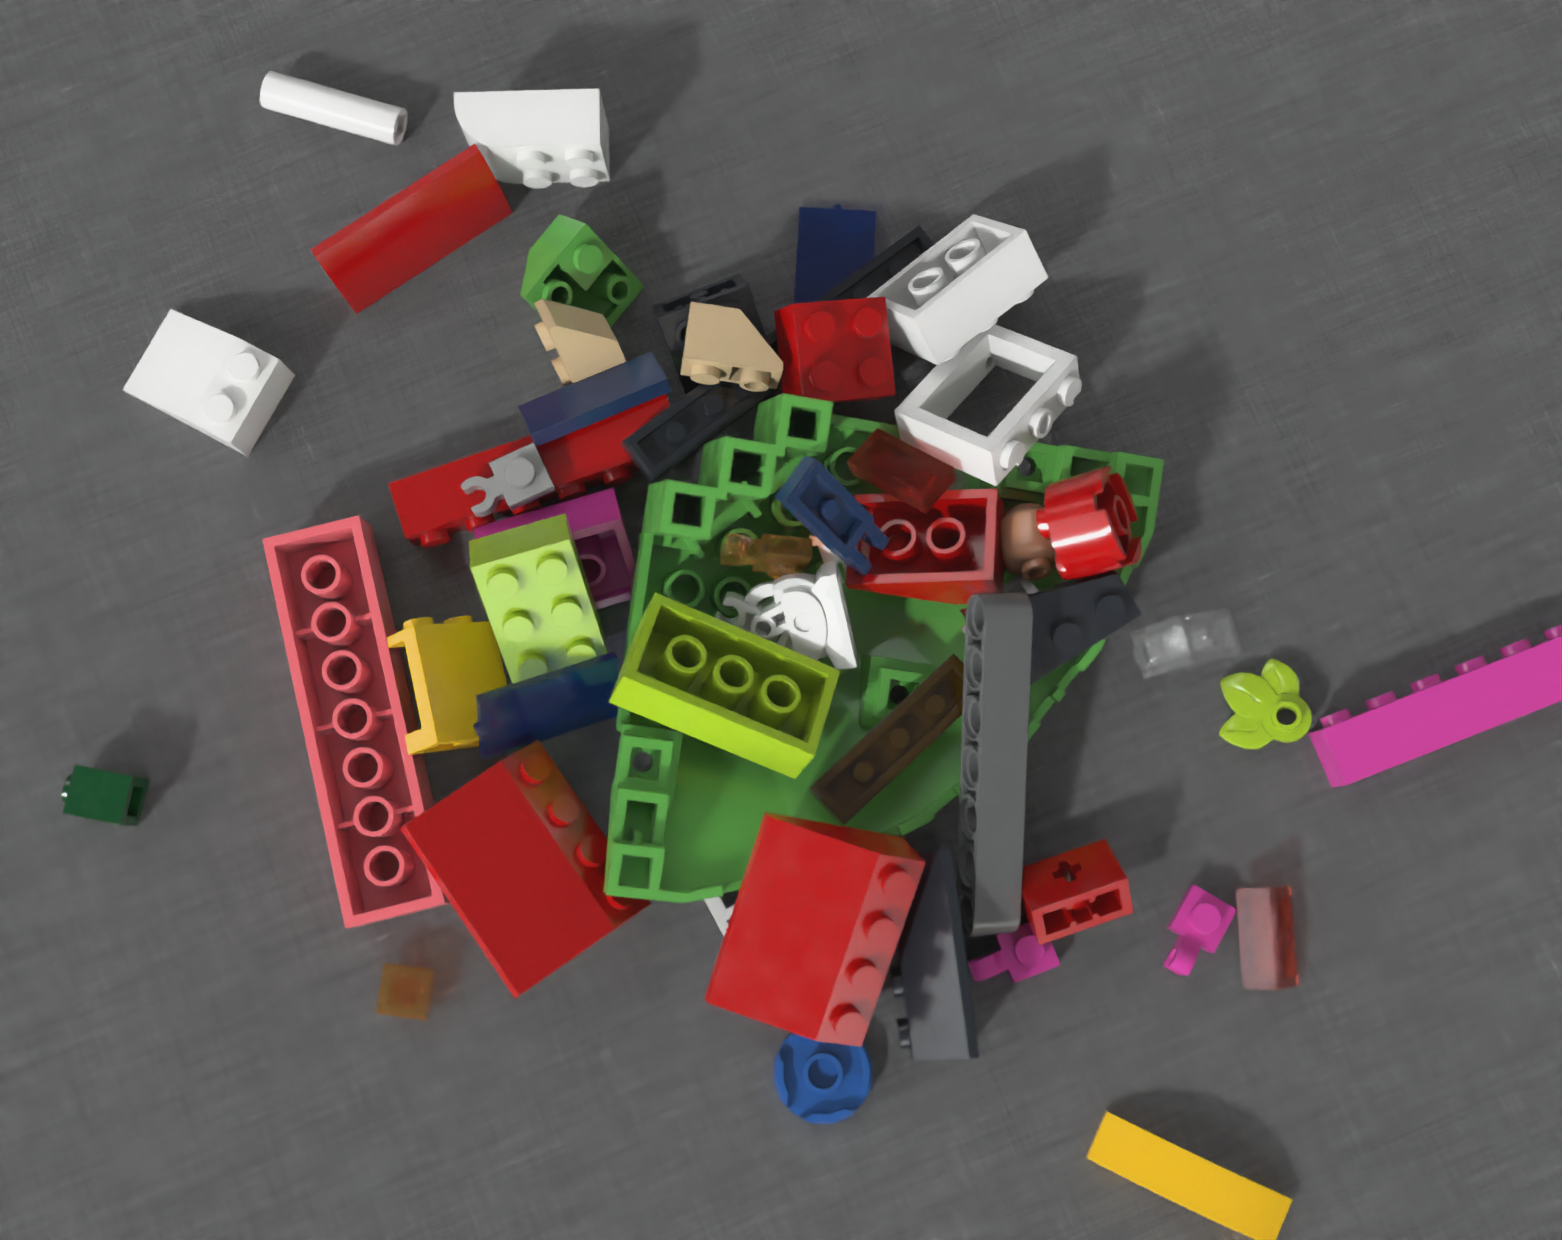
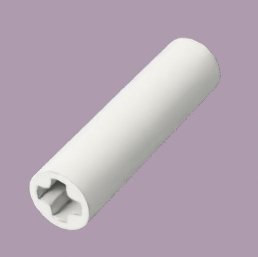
(333, 108)

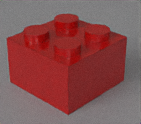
(836, 350)

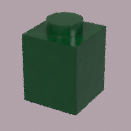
(104, 795)

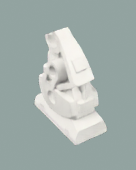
(802, 615)

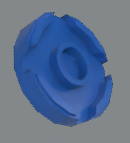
(821, 1078)

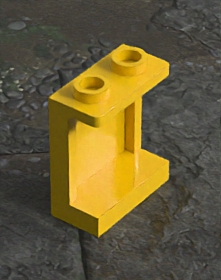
(447, 671)

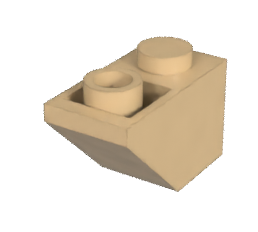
(580, 339)
(728, 348)

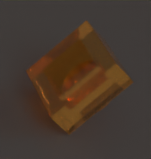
(406, 991)

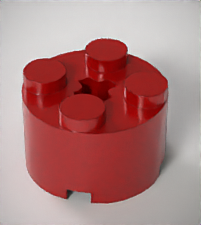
(1090, 524)

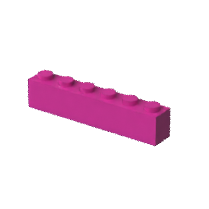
(1440, 710)

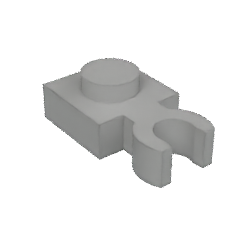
(516, 478)

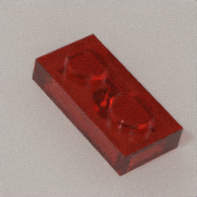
(901, 470)

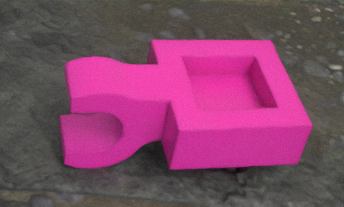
(1200, 924)
(1017, 954)

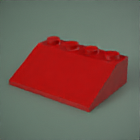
(522, 867)
(815, 927)

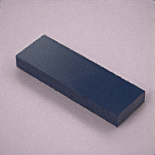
(594, 398)

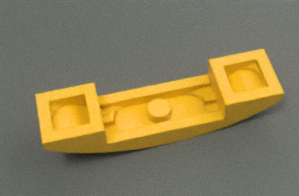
(1188, 1179)

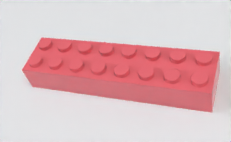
(354, 715)

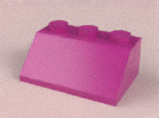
(599, 538)

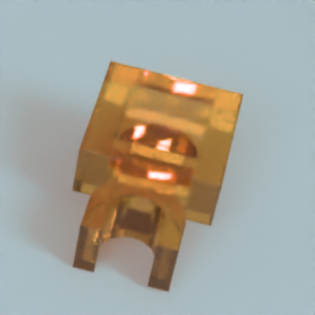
(771, 554)

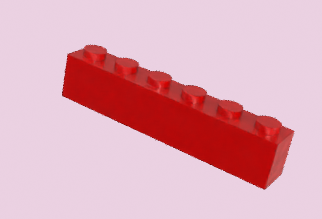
(435, 505)

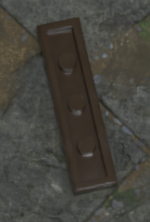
(892, 743)

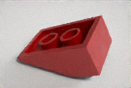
(937, 553)

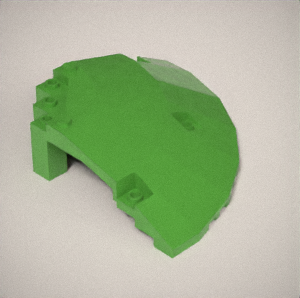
(696, 810)

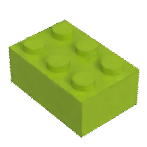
(537, 597)

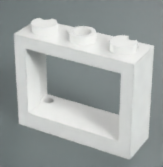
(925, 410)

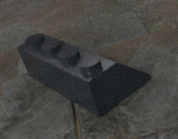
(934, 969)

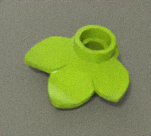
(1258, 702)

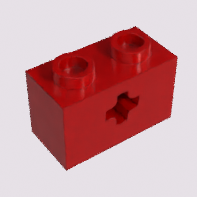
(1074, 891)

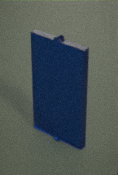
(831, 248)
(546, 705)

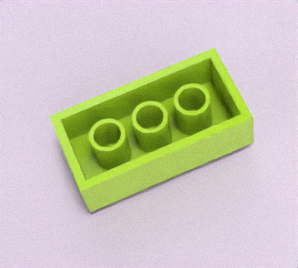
(725, 686)

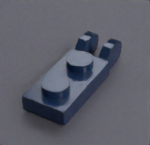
(831, 513)

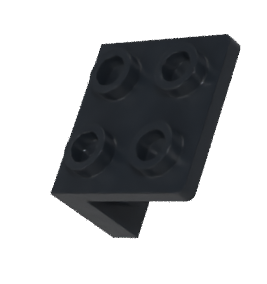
(673, 315)

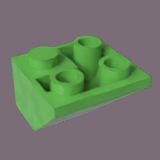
(578, 270)

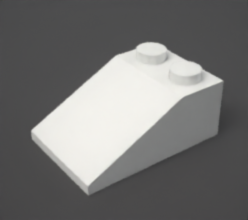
(210, 381)

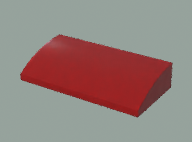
(413, 229)

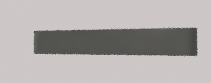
(993, 762)

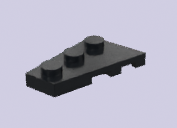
(1075, 618)

